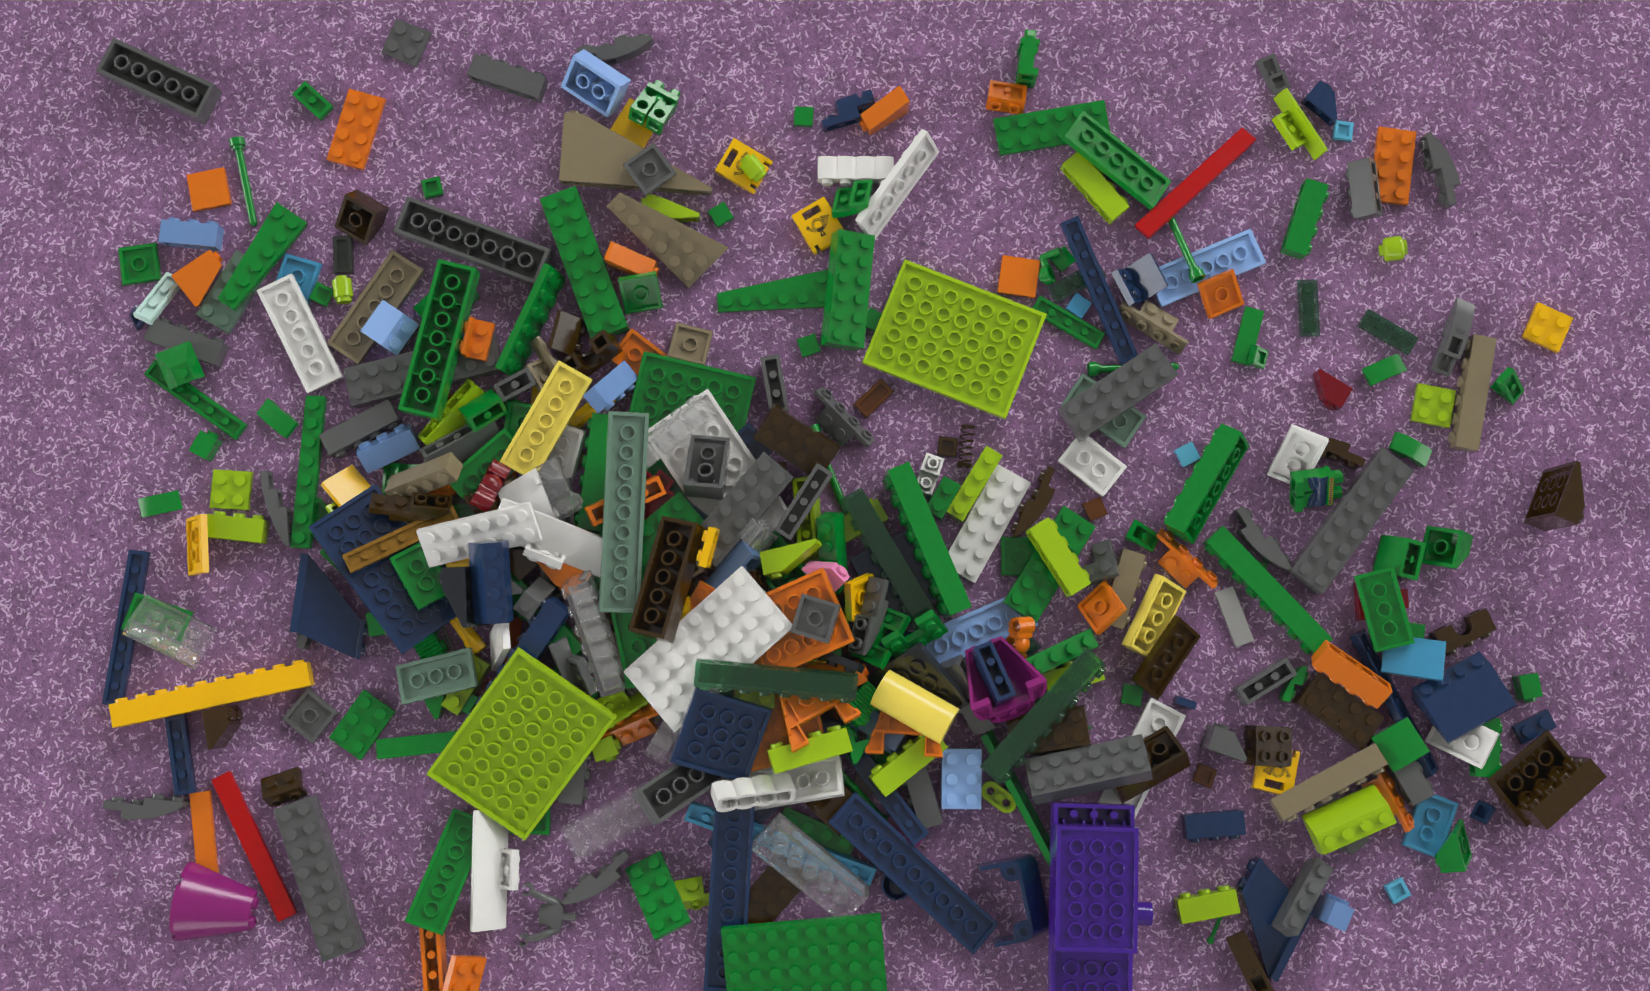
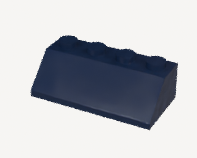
(491, 582)

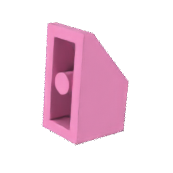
(836, 573)

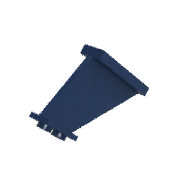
(323, 612)
(1263, 898)

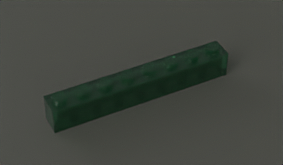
(886, 555)
(775, 680)
(1043, 716)

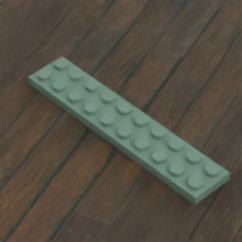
(623, 511)

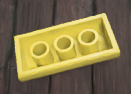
(1153, 615)
(914, 706)

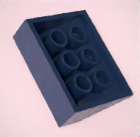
(1464, 699)

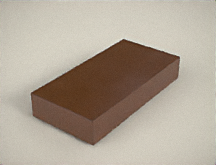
(873, 398)

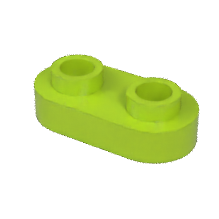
(998, 796)

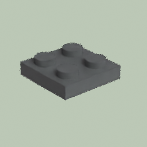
(406, 43)
(649, 169)
(815, 618)
(310, 715)

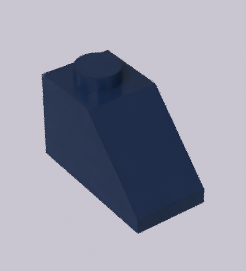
(1322, 102)

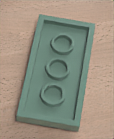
(217, 312)
(1121, 428)
(437, 676)

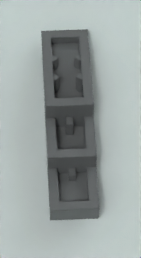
(279, 515)

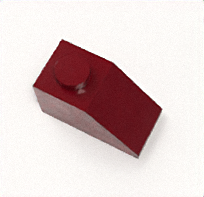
(1331, 390)

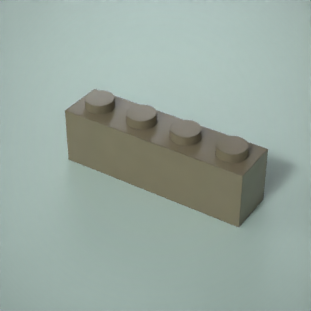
(425, 476)
(1130, 567)

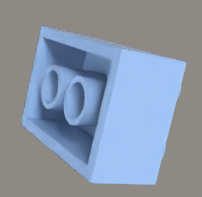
(595, 83)
(961, 778)

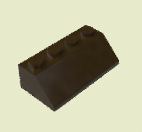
(1165, 759)

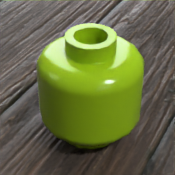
(1393, 248)

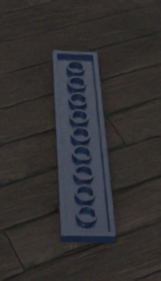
(913, 872)
(728, 886)

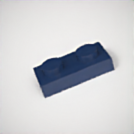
(1533, 726)

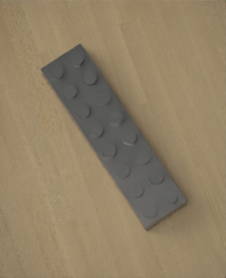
(471, 241)
(385, 378)
(1350, 521)
(319, 878)

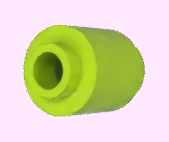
(753, 167)
(342, 289)

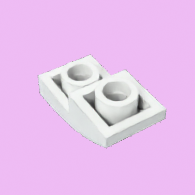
(929, 473)

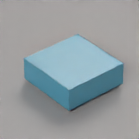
(1342, 131)
(1187, 454)
(1397, 890)

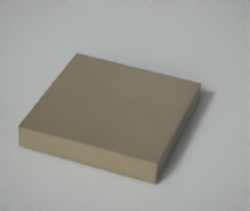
(690, 343)

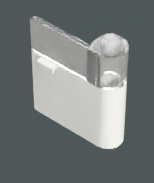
(545, 490)

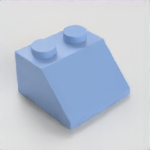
(389, 327)

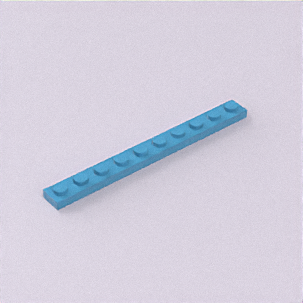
(704, 816)

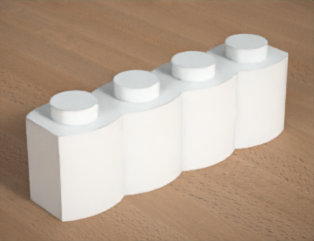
(850, 169)
(751, 792)

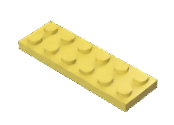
(546, 419)

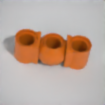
(1020, 632)

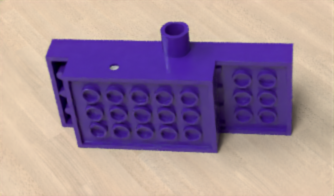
(1094, 897)

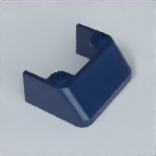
(1025, 870)

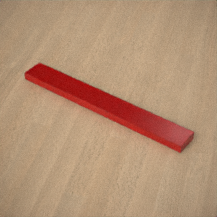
(1195, 183)
(254, 846)

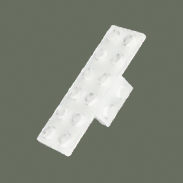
(563, 544)
(493, 873)

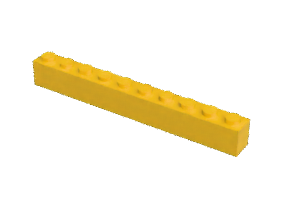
(209, 695)

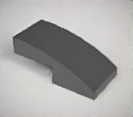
(1271, 72)

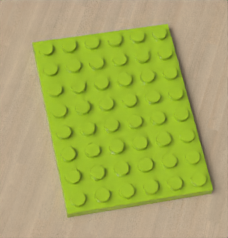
(954, 339)
(521, 744)

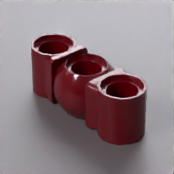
(490, 485)

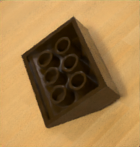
(1558, 498)
(1525, 771)

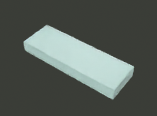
(157, 299)

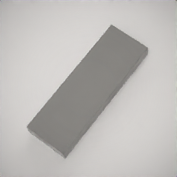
(1234, 616)

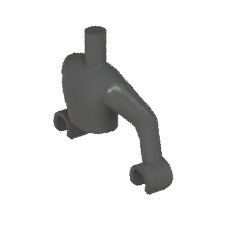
(550, 914)

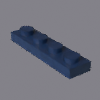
(180, 754)

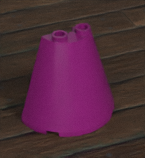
(1025, 679)
(210, 905)

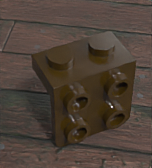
(1268, 745)

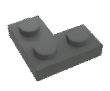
(1105, 563)

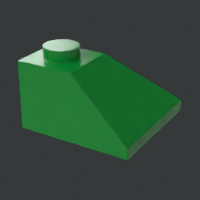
(179, 365)
(1446, 547)
(1455, 851)

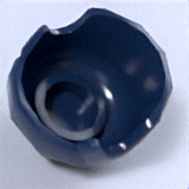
(891, 890)

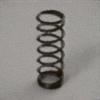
(960, 463)

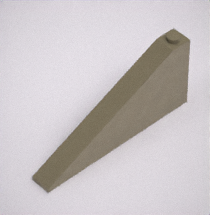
(596, 157)

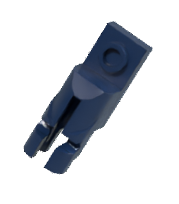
(848, 111)

